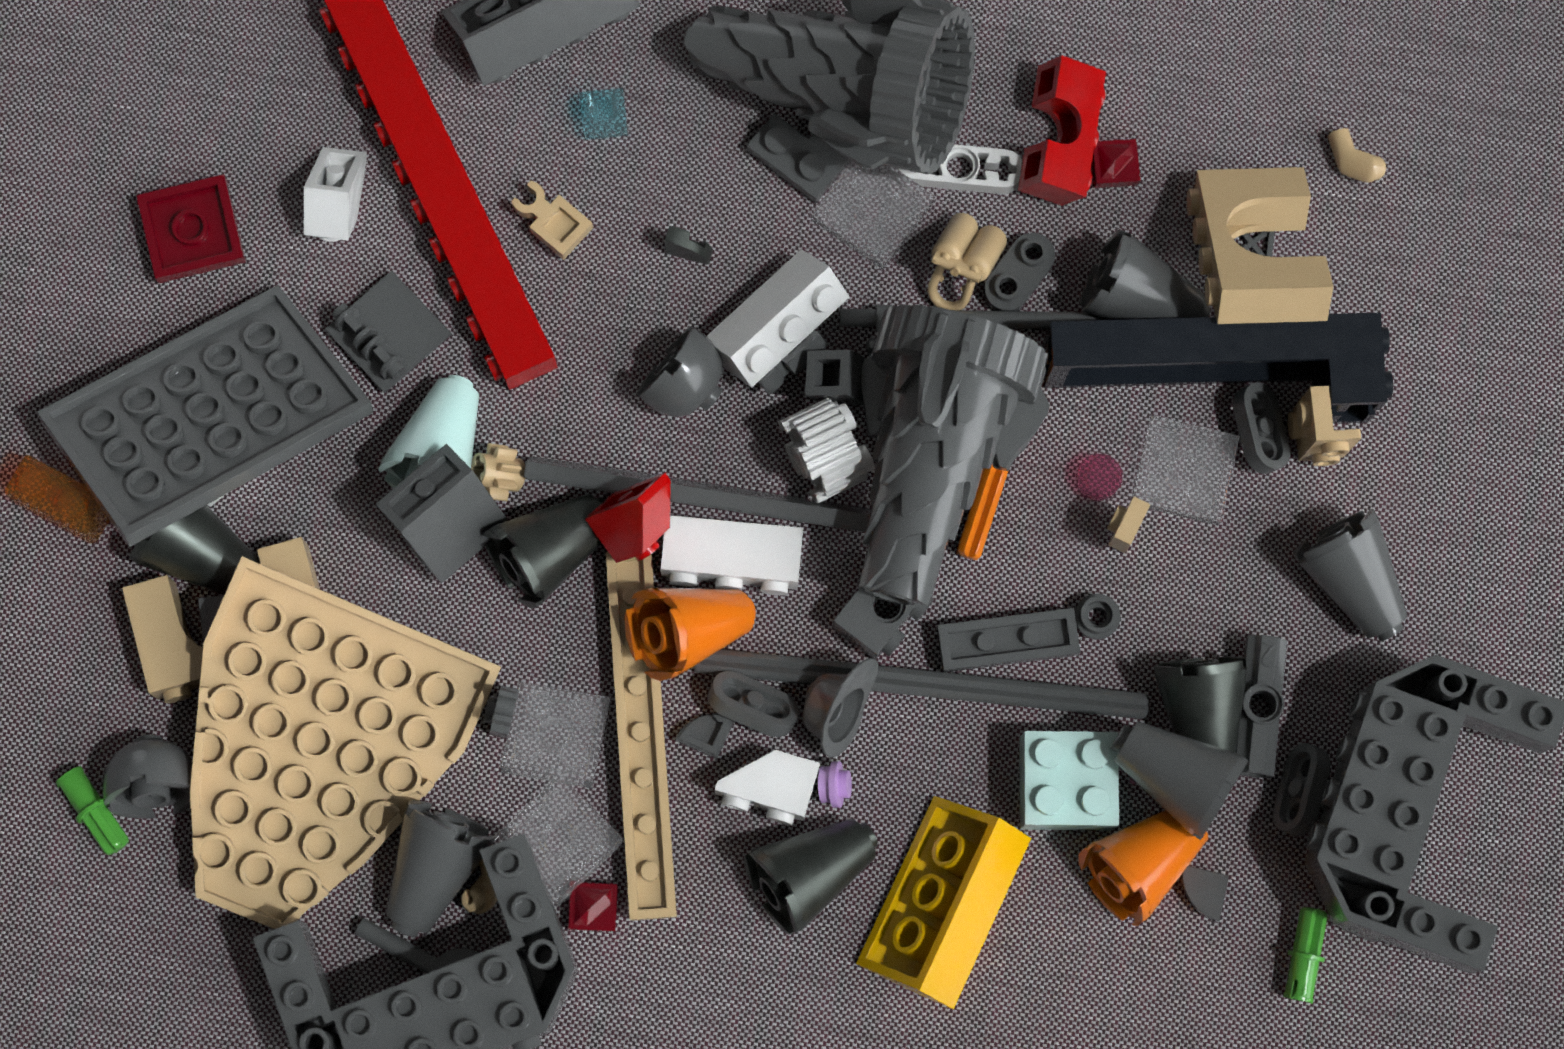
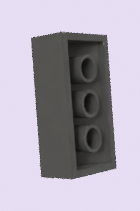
(512, 33)

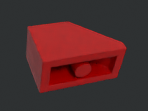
(633, 519)

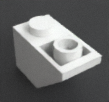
(773, 783)

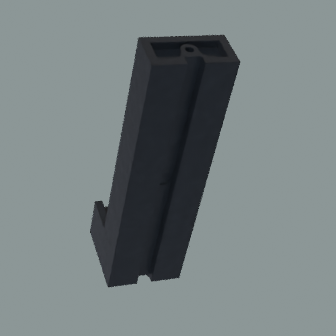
(1182, 351)

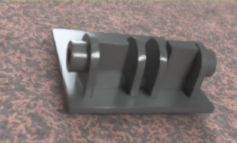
(387, 331)

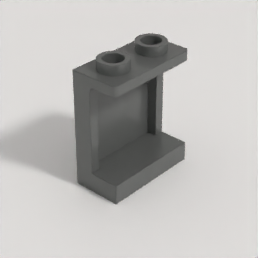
(442, 512)

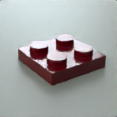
(191, 228)

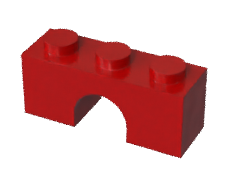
(1073, 99)

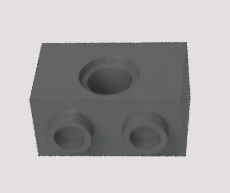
(870, 632)

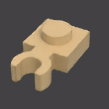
(555, 224)
(1126, 523)

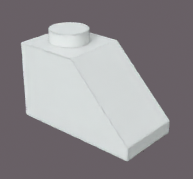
(334, 194)

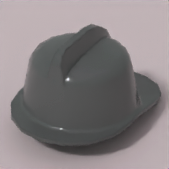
(837, 706)

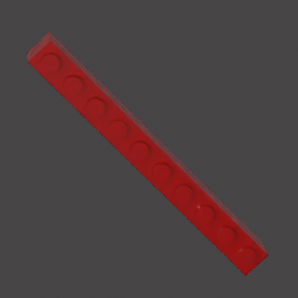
(442, 190)

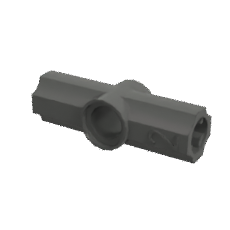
(1264, 678)

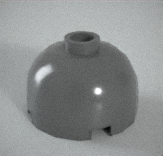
(684, 377)
(147, 777)

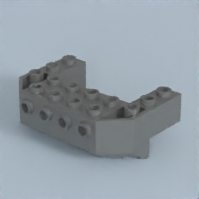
(1388, 792)
(481, 1002)

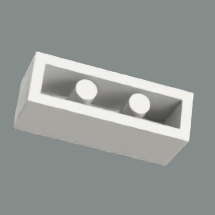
(777, 317)
(732, 554)

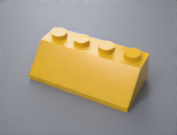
(944, 900)

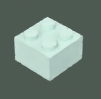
(1068, 781)

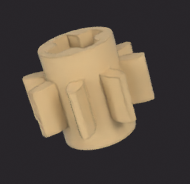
(499, 470)

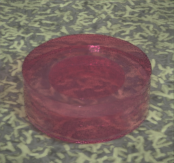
(1099, 477)

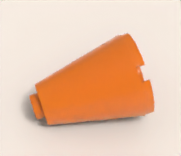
(684, 626)
(1139, 865)

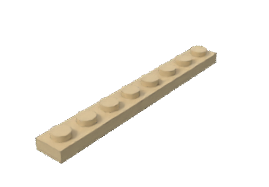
(640, 755)

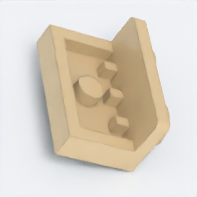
(1314, 431)

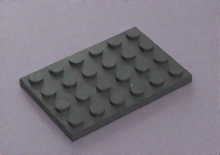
(204, 414)

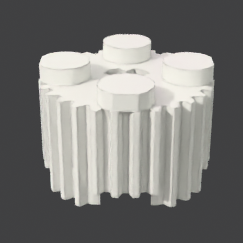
(826, 449)

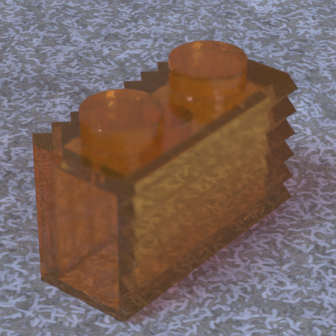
(57, 499)

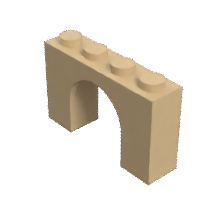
(1247, 284)
(163, 641)

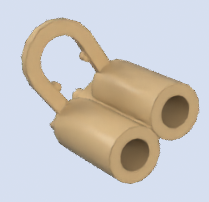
(965, 253)

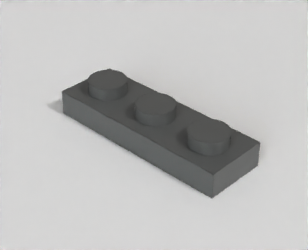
(1008, 640)

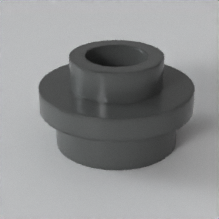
(1107, 607)

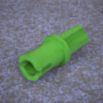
(92, 811)
(1306, 954)

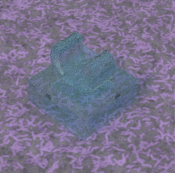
(603, 114)

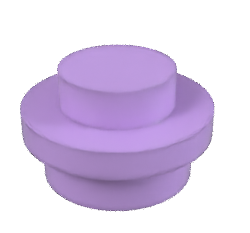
(834, 784)

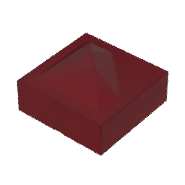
(1116, 164)
(593, 907)

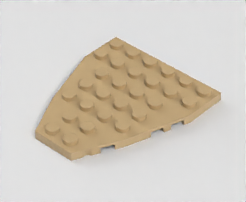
(314, 739)

